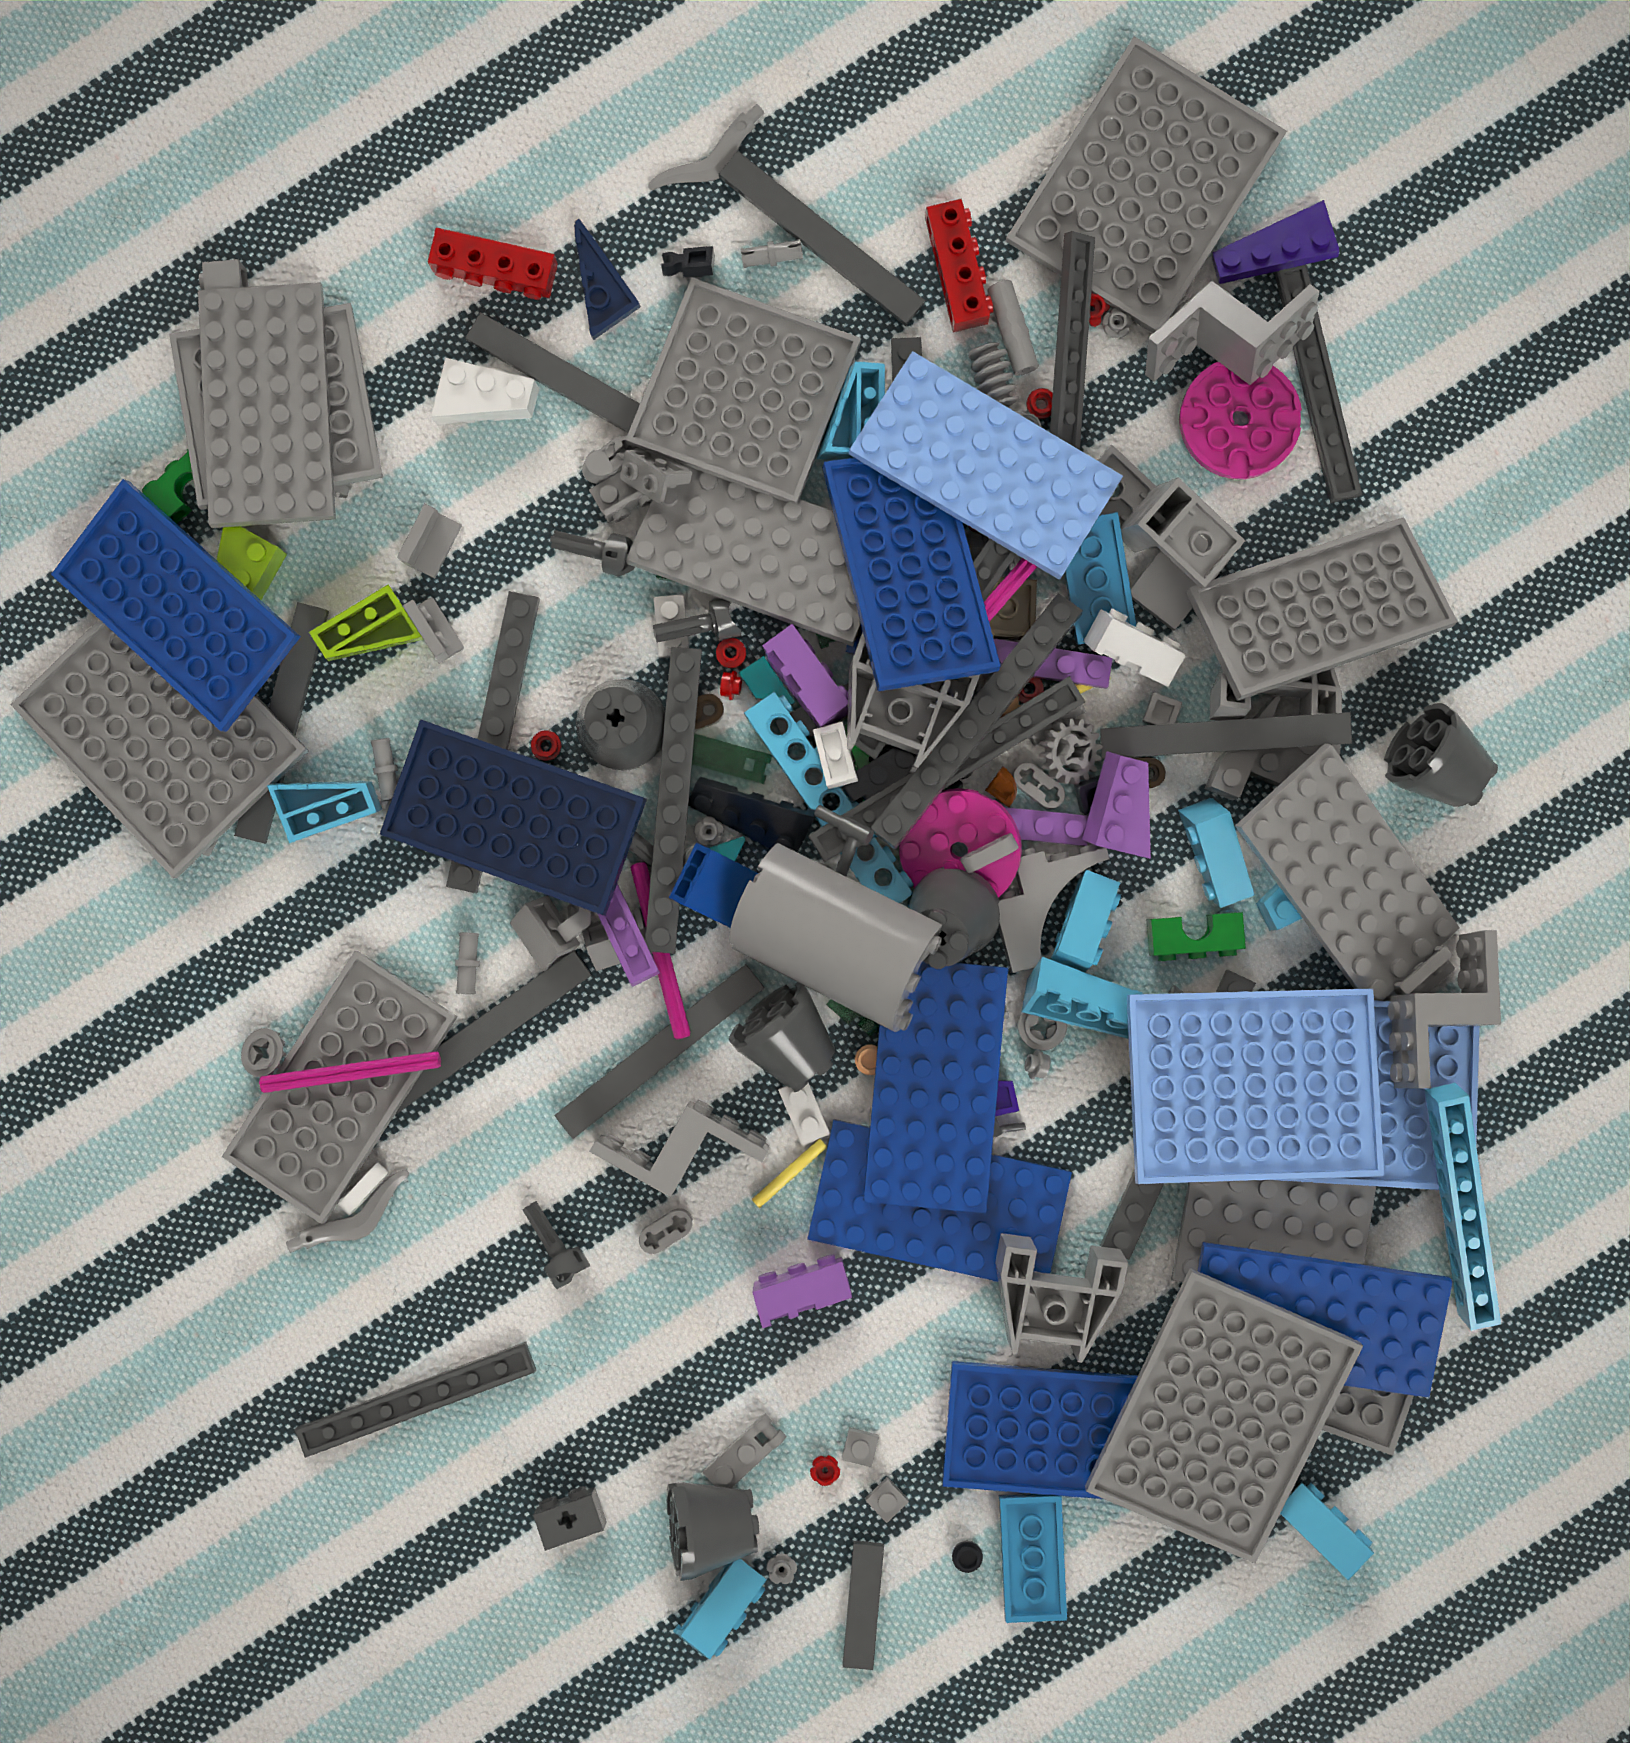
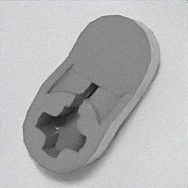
(606, 461)
(577, 922)

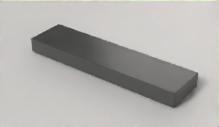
(863, 1605)

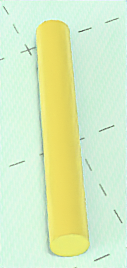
(789, 1173)

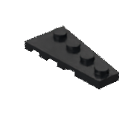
(752, 814)

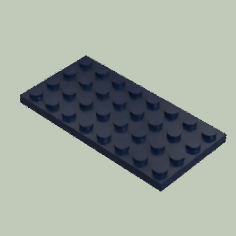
(513, 817)

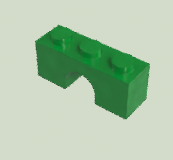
(168, 489)
(1223, 934)

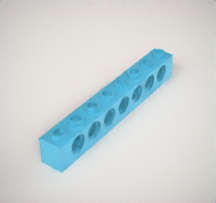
(775, 708)
(1463, 1205)

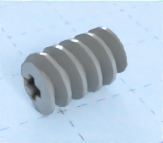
(991, 374)

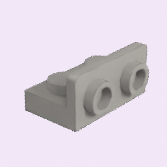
(652, 473)
(617, 498)
(434, 629)
(1427, 973)

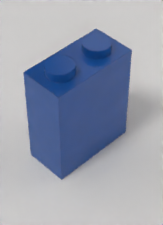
(711, 884)

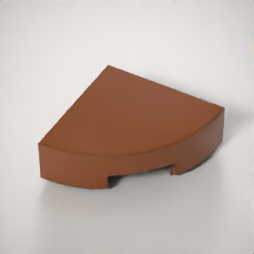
(1003, 787)

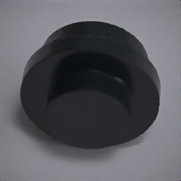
(967, 1556)

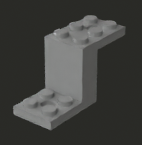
(1231, 333)
(1169, 519)
(1474, 1006)
(680, 1147)

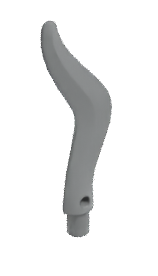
(710, 167)
(354, 1226)

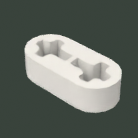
(363, 1189)

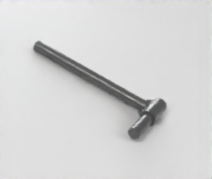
(851, 831)

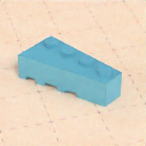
(1076, 998)

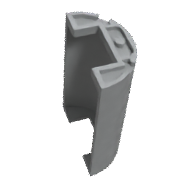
(834, 936)

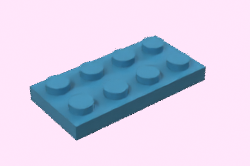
(1099, 575)
(1032, 1558)

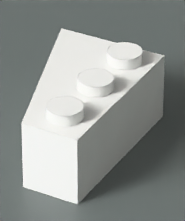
(481, 393)
(1135, 646)

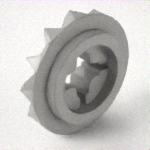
(1034, 1038)
(252, 1056)

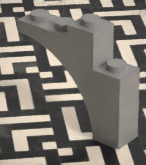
(1039, 885)

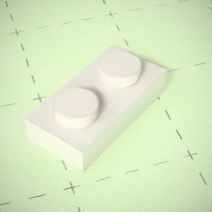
(670, 609)
(834, 755)
(804, 1114)

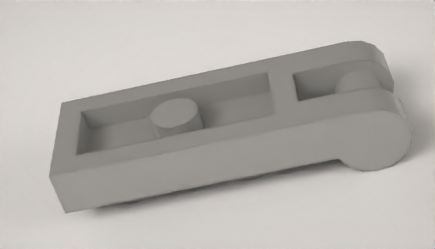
(744, 1453)

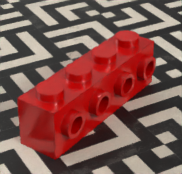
(492, 263)
(957, 265)

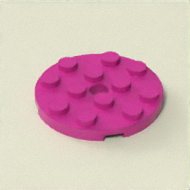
(1235, 449)
(964, 818)

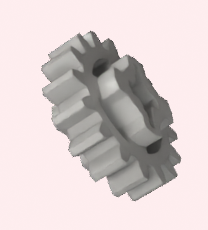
(1069, 750)

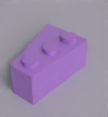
(806, 677)
(1121, 807)
(801, 1289)

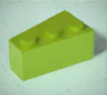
(249, 558)
(366, 627)

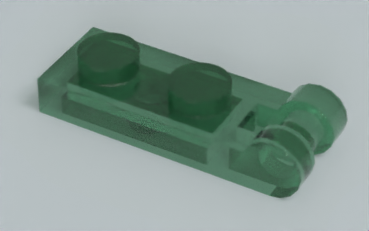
(729, 759)

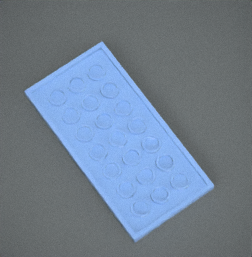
(985, 465)

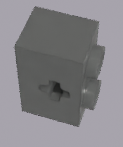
(559, 1530)

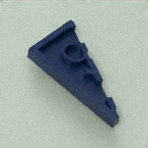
(605, 292)

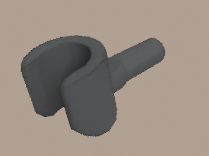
(998, 1130)

